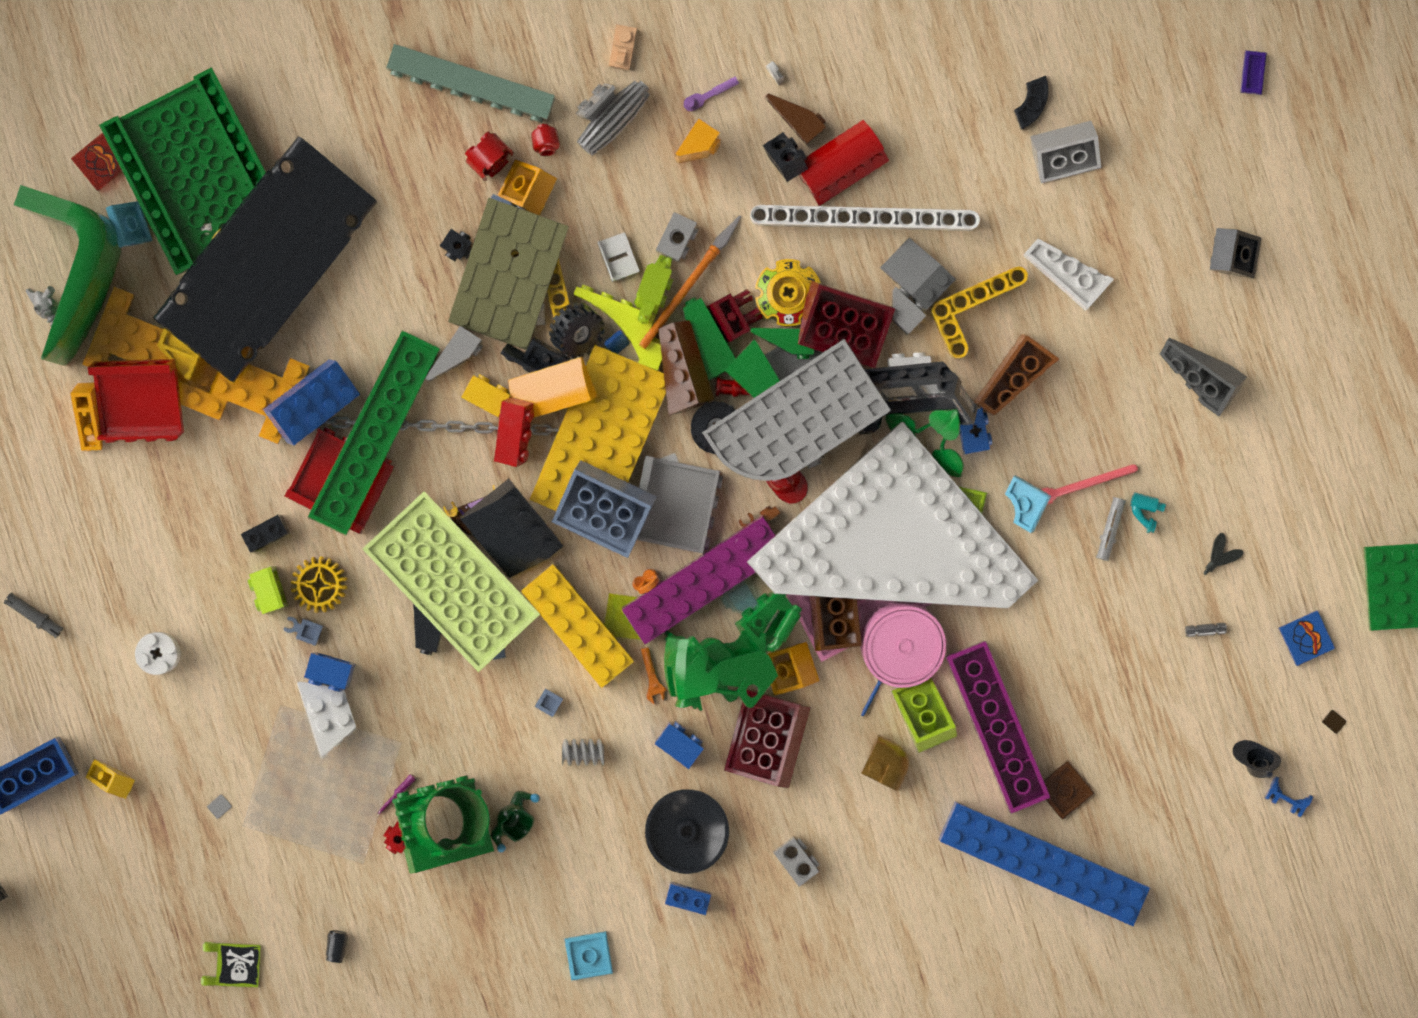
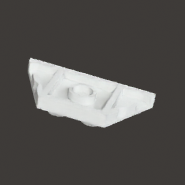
(327, 714)

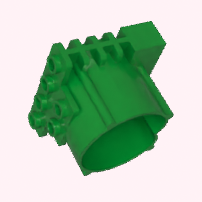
(421, 849)

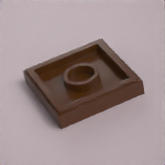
(1066, 790)

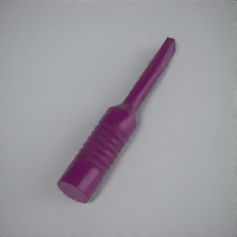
(401, 788)

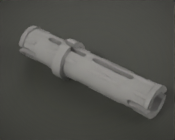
(1104, 553)

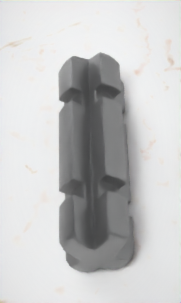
(1205, 629)

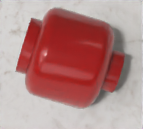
(545, 140)

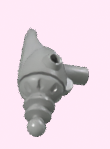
(43, 303)

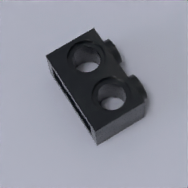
(785, 156)
(265, 533)

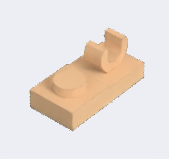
(622, 47)

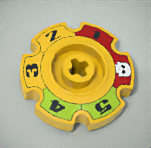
(772, 285)

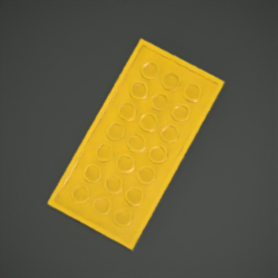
(606, 429)

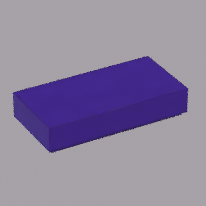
(1253, 72)

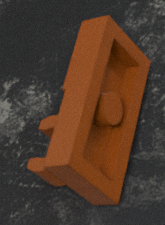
(768, 513)

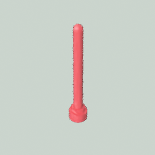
(1089, 482)

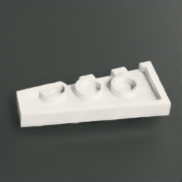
(1075, 279)

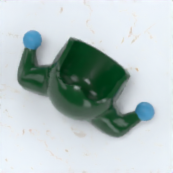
(514, 820)

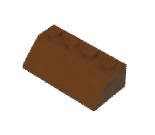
(835, 623)

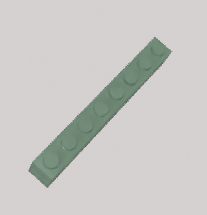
(470, 82)

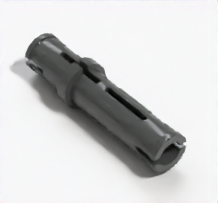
(41, 620)

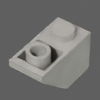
(906, 314)

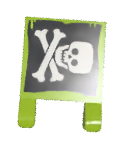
(235, 965)

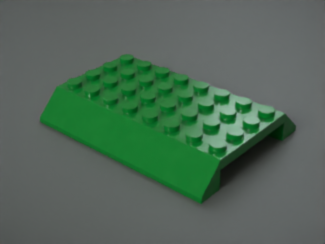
(185, 164)

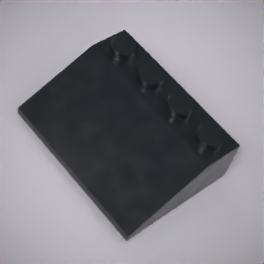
(511, 530)

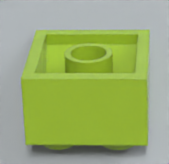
(267, 590)

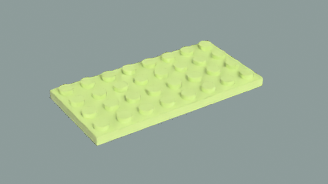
(451, 581)

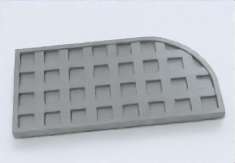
(799, 417)

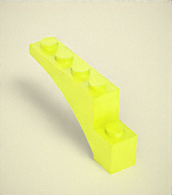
(627, 319)

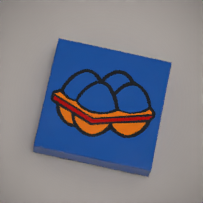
(1306, 638)

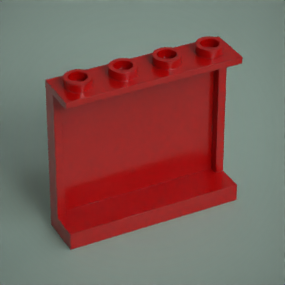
(137, 400)
(318, 466)

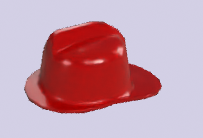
(790, 489)

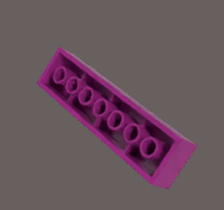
(698, 582)
(997, 727)

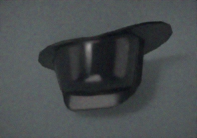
(1257, 758)

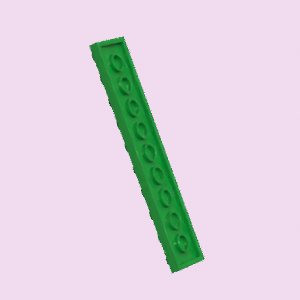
(373, 433)

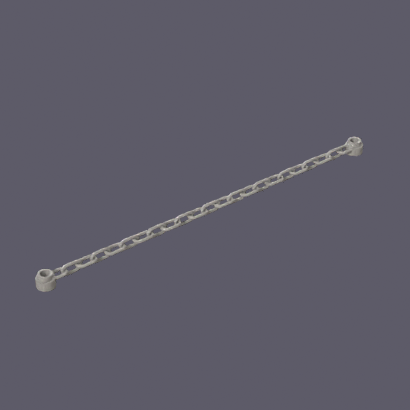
(446, 426)

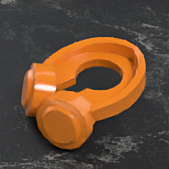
(646, 582)

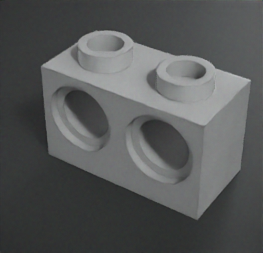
(792, 863)

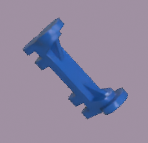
(1299, 803)

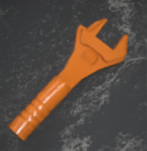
(654, 685)

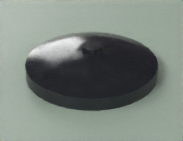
(687, 831)

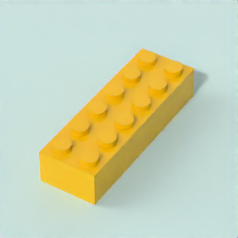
(577, 625)

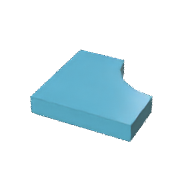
(1028, 503)

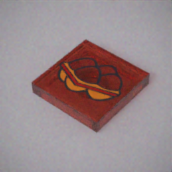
(97, 162)

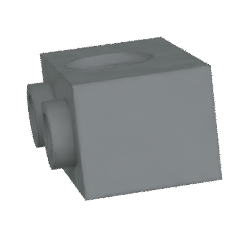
(677, 224)

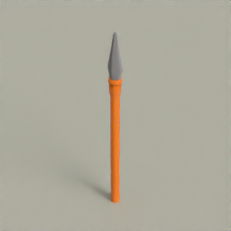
(714, 250)

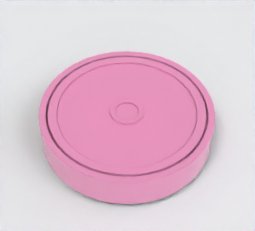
(903, 644)

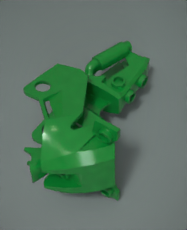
(712, 666)

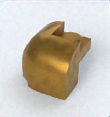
(887, 763)

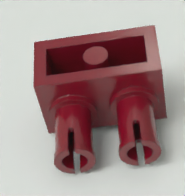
(729, 317)

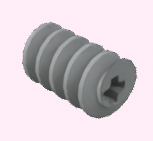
(582, 752)

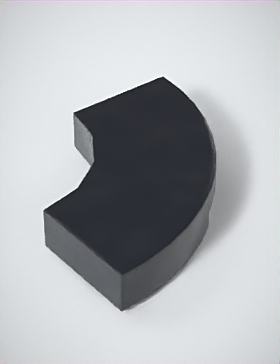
(1034, 102)

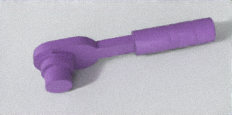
(697, 100)

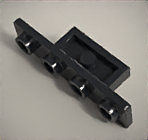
(537, 356)

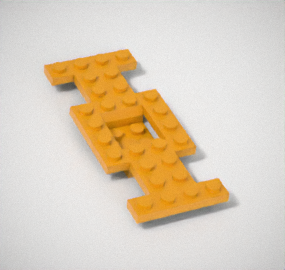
(138, 340)

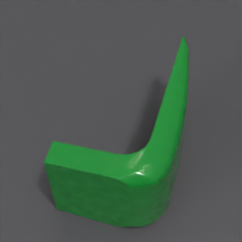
(89, 274)

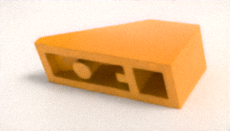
(86, 416)

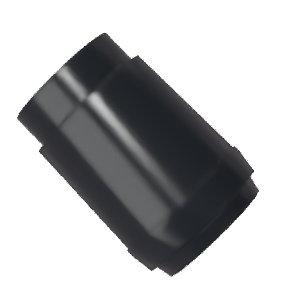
(336, 946)

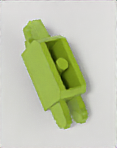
(652, 288)

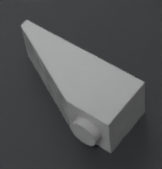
(459, 349)

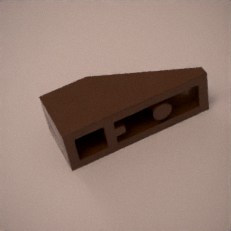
(800, 120)

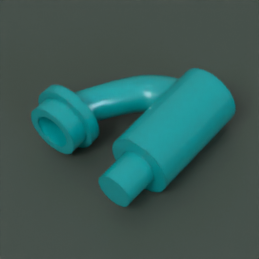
(1147, 503)

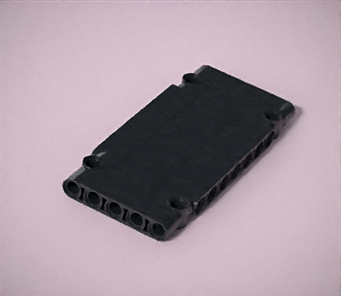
(265, 259)

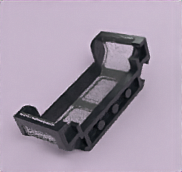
(921, 389)

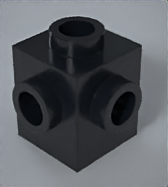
(450, 242)

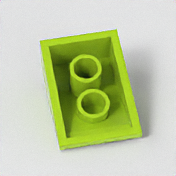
(925, 715)

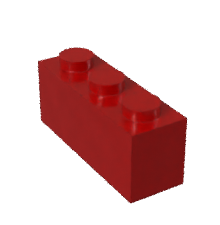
(514, 432)

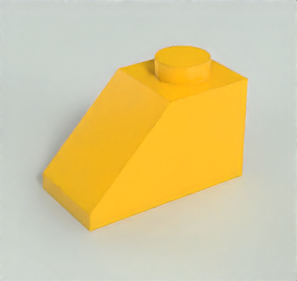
(110, 779)

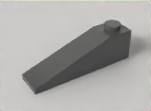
(1209, 378)

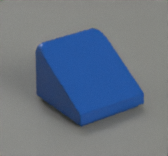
(616, 342)

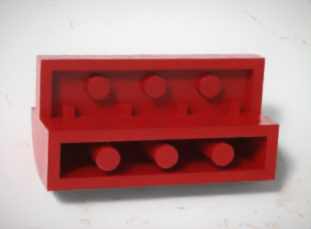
(843, 162)

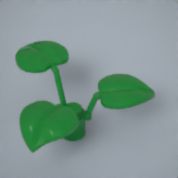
(945, 423)

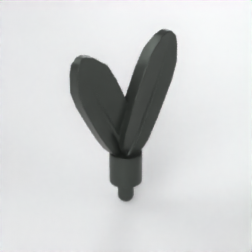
(1218, 557)

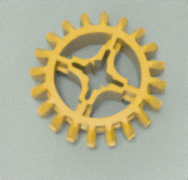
(318, 594)

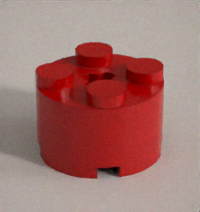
(488, 156)

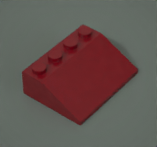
(840, 315)
(767, 740)

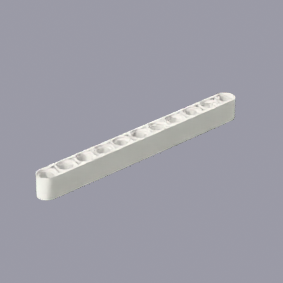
(874, 213)

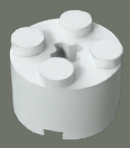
(147, 658)

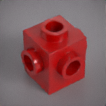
(392, 844)

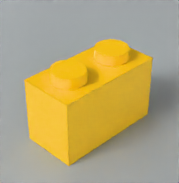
(485, 395)

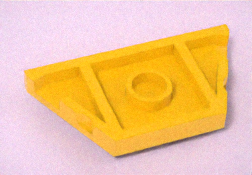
(174, 349)

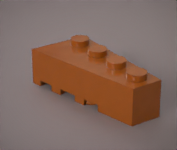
(1015, 373)

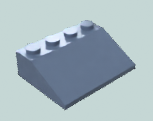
(604, 508)

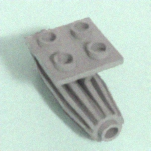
(609, 113)

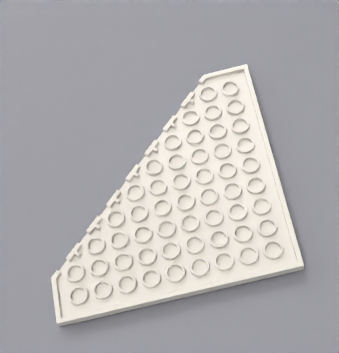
(894, 534)

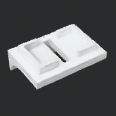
(613, 247)

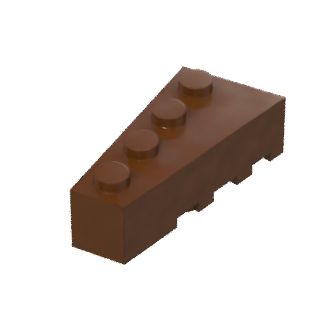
(683, 368)

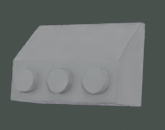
(1066, 151)

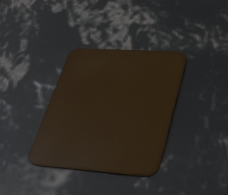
(1334, 721)

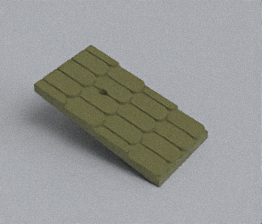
(505, 293)

